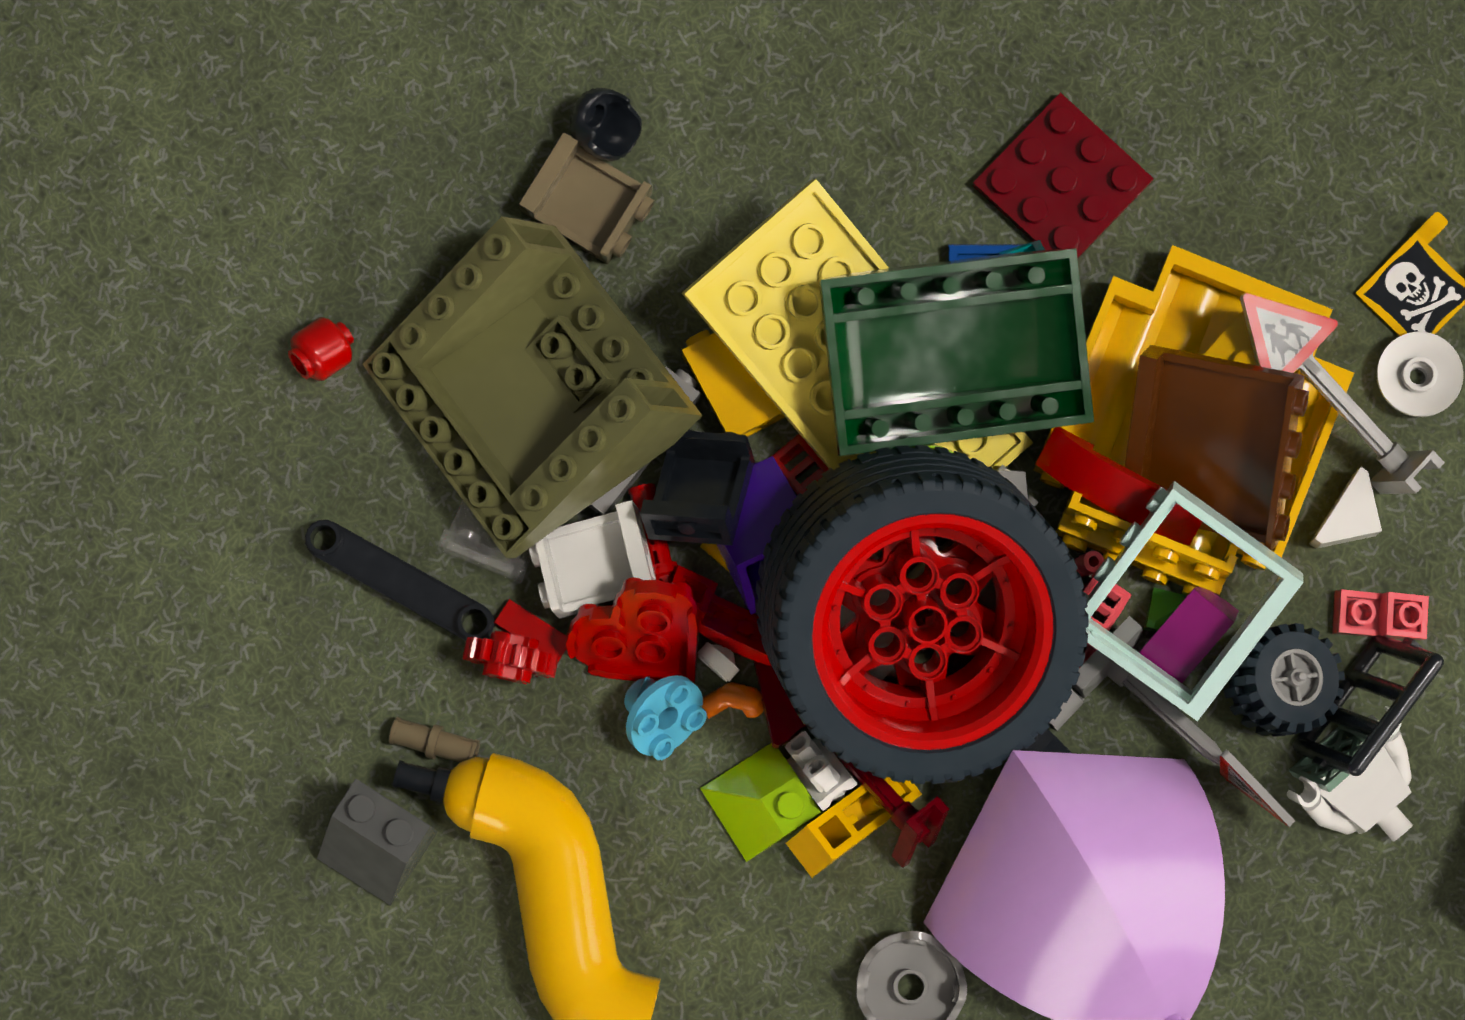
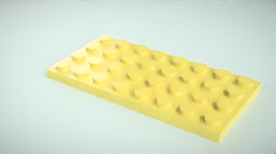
(770, 317)

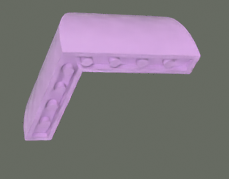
(1089, 888)

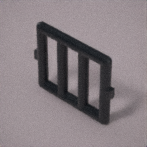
(1377, 731)

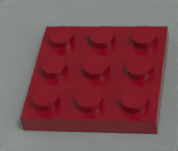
(1063, 179)

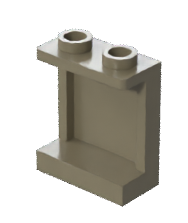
(587, 200)

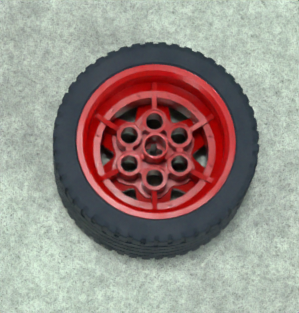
(1022, 651)

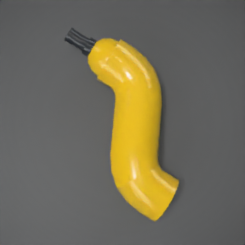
(555, 878)

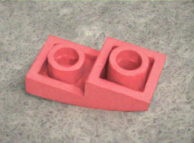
(1380, 614)

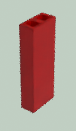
(523, 623)

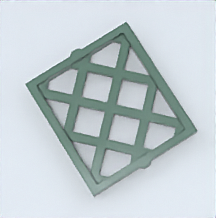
(1331, 780)

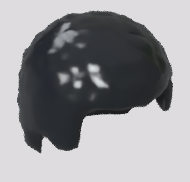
(605, 124)

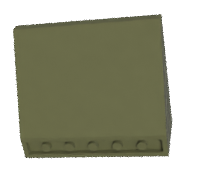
(529, 384)

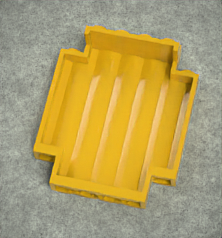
(1185, 313)

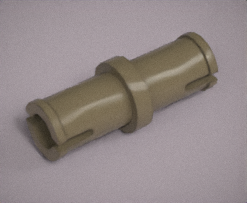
(433, 741)

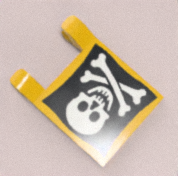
(1416, 285)

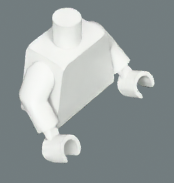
(1366, 798)

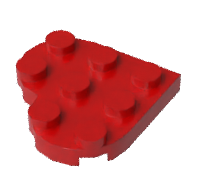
(643, 633)

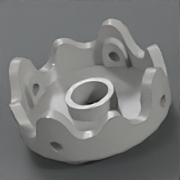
(914, 954)

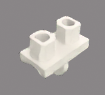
(819, 770)

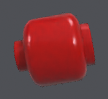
(321, 349)

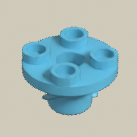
(662, 714)

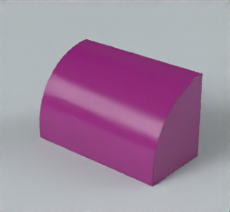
(1190, 633)

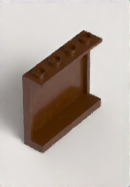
(1220, 435)

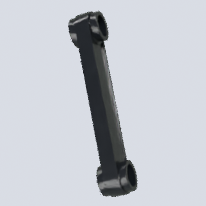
(398, 580)

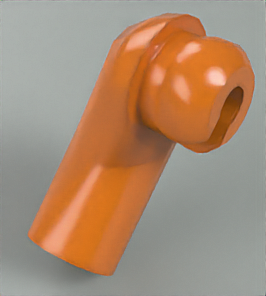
(735, 696)

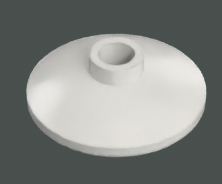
(1438, 363)

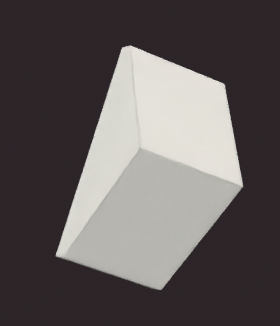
(1352, 515)

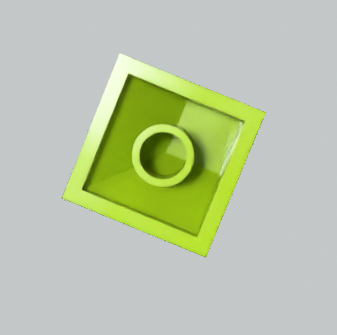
(760, 801)

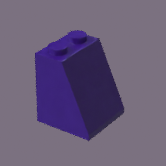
(763, 506)

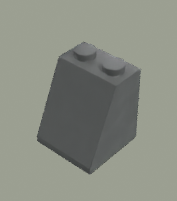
(374, 841)

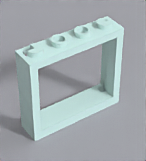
(1193, 701)

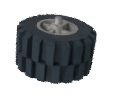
(1287, 682)

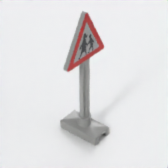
(1285, 341)
(1101, 666)

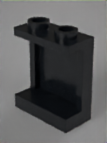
(700, 489)

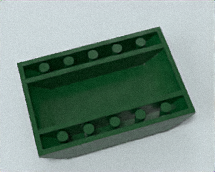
(956, 350)

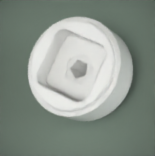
(719, 660)

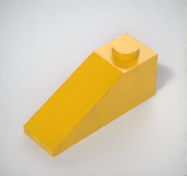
(844, 826)

